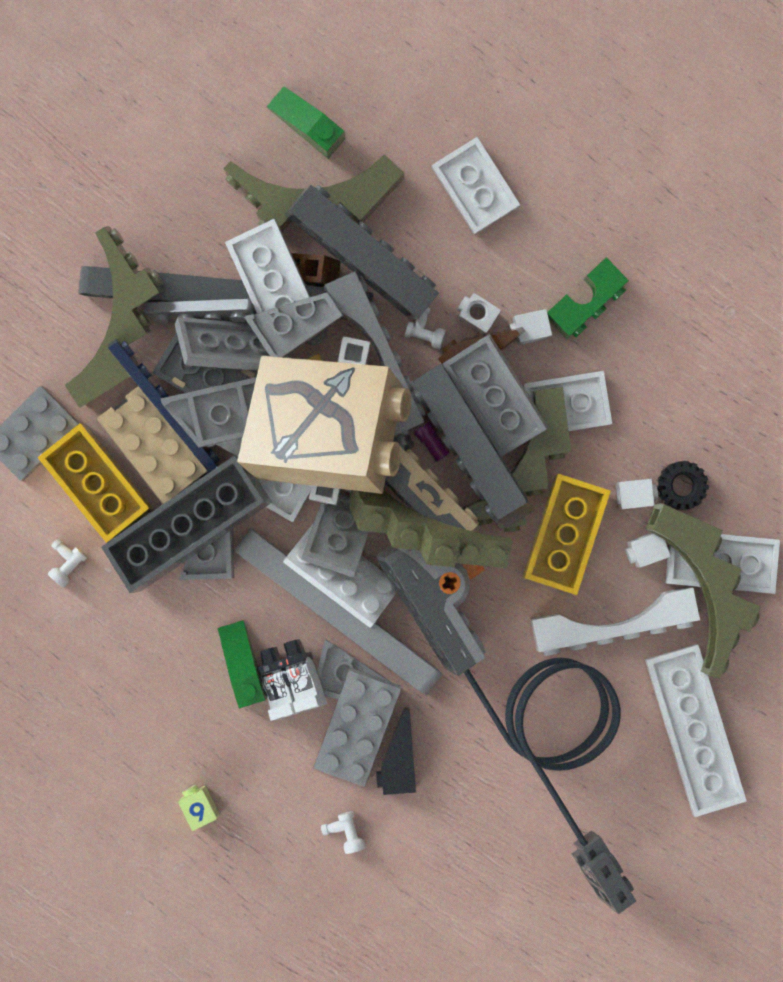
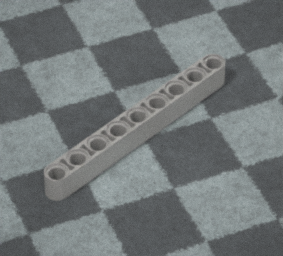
(373, 640)

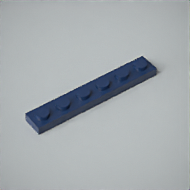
(141, 376)

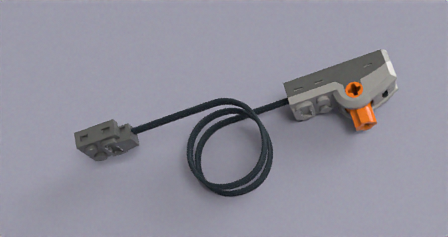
(432, 600)

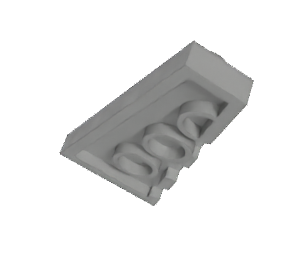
(220, 310)

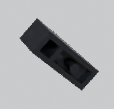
(397, 767)

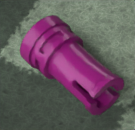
(428, 435)

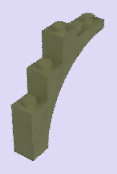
(359, 194)
(126, 322)
(531, 468)
(437, 541)
(726, 612)

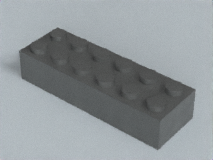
(361, 252)
(475, 450)
(185, 525)

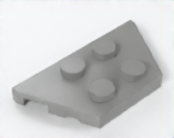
(214, 412)

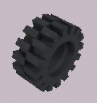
(698, 480)

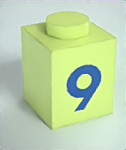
(198, 807)

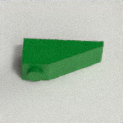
(307, 122)
(241, 664)

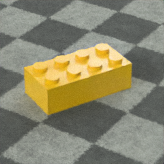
(95, 482)
(566, 534)

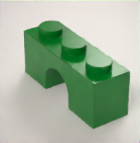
(605, 283)

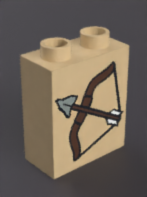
(324, 424)

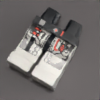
(290, 682)

